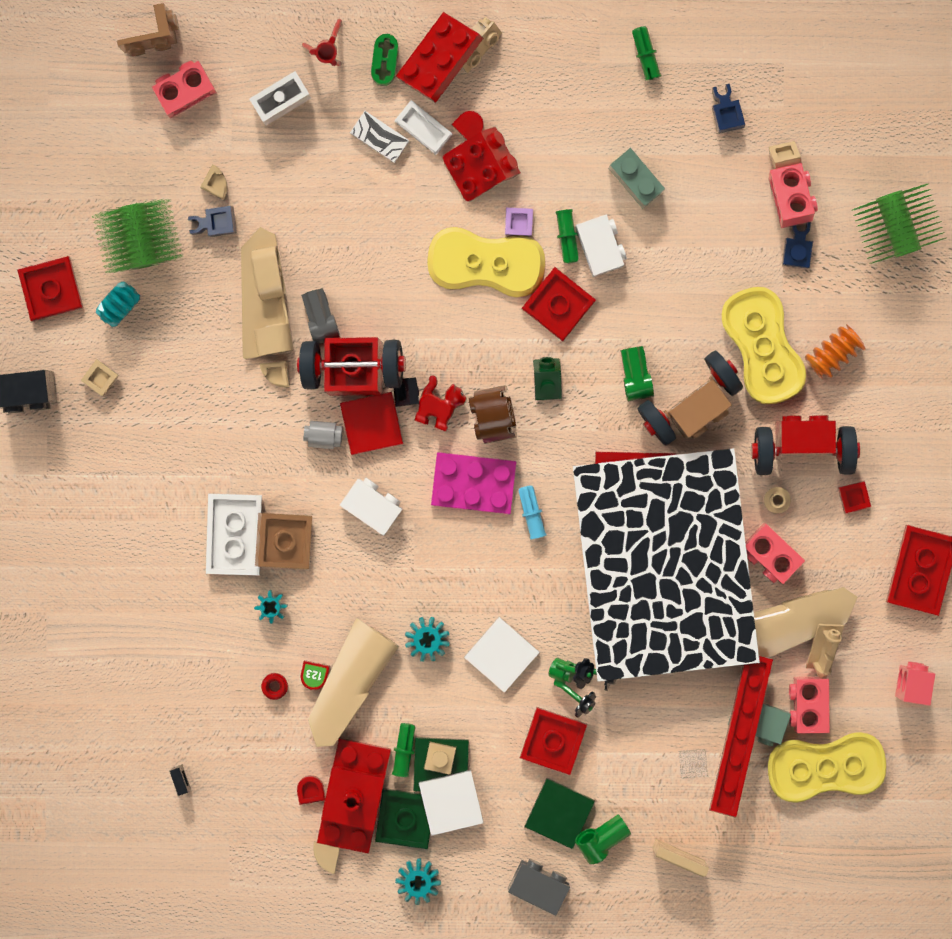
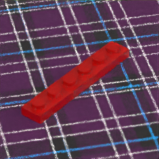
(740, 737)

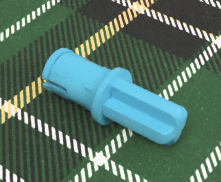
(531, 512)

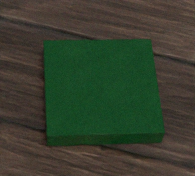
(460, 761)
(559, 813)
(402, 819)

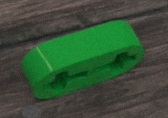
(378, 58)

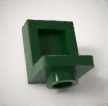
(547, 378)

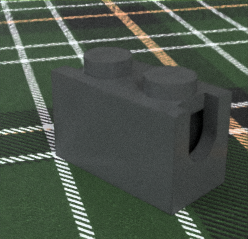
(538, 886)

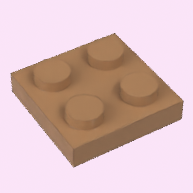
(283, 541)

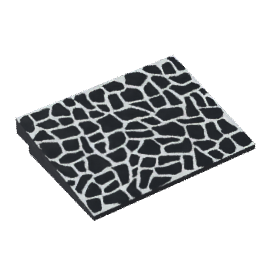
(666, 564)

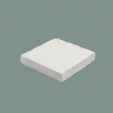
(501, 654)
(451, 802)

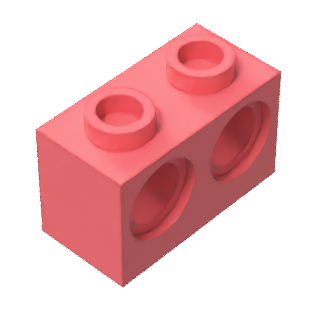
(187, 95)
(786, 196)
(776, 548)
(915, 683)
(818, 704)

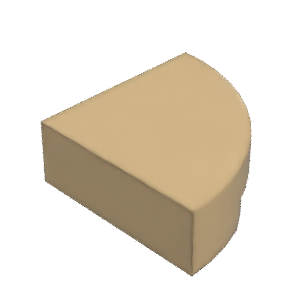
(215, 183)
(276, 373)
(326, 856)

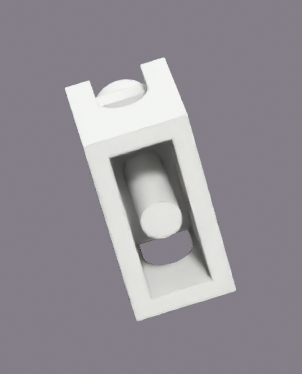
(280, 98)
(600, 245)
(371, 506)

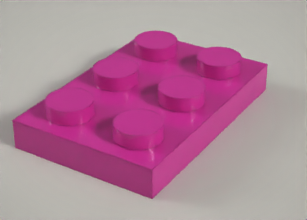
(473, 483)

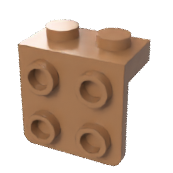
(161, 40)

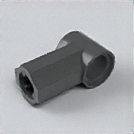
(321, 322)

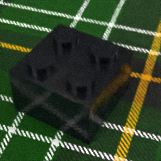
(27, 389)

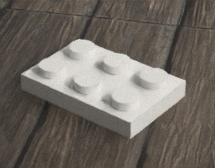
(232, 534)

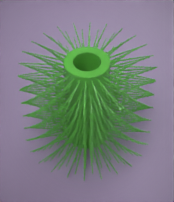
(898, 222)
(137, 236)

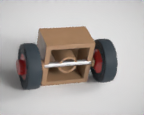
(699, 407)

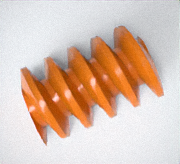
(834, 351)

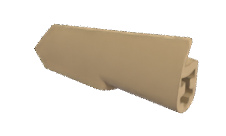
(263, 302)
(798, 619)
(349, 682)

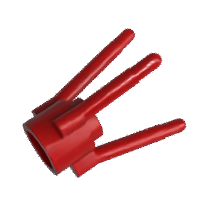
(326, 49)

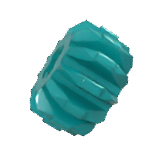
(117, 304)
(434, 643)
(426, 887)

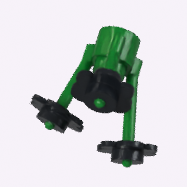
(580, 673)

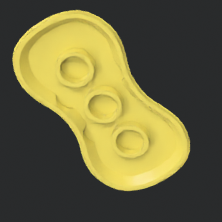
(506, 264)
(770, 364)
(847, 765)

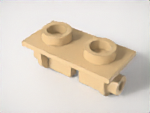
(491, 34)
(824, 648)

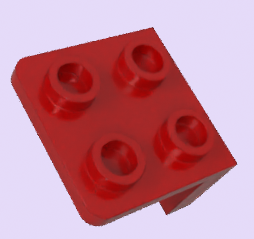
(481, 163)

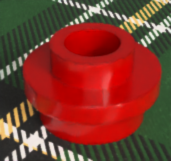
(268, 692)

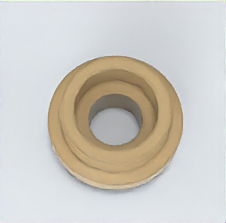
(768, 500)

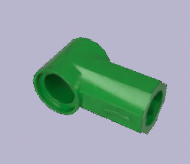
(637, 380)
(596, 842)

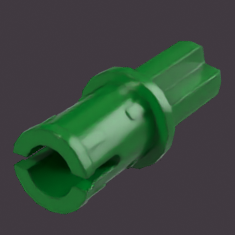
(646, 53)
(567, 235)
(404, 750)

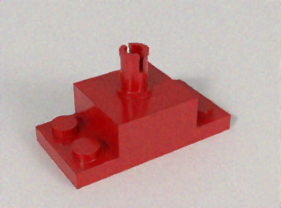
(353, 795)

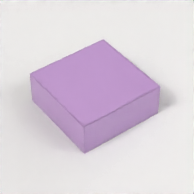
(518, 221)

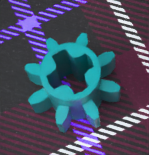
(262, 607)

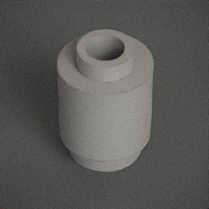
(323, 435)

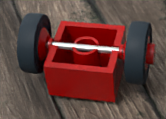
(352, 365)
(809, 436)

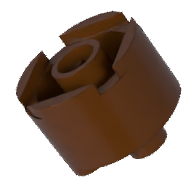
(493, 414)

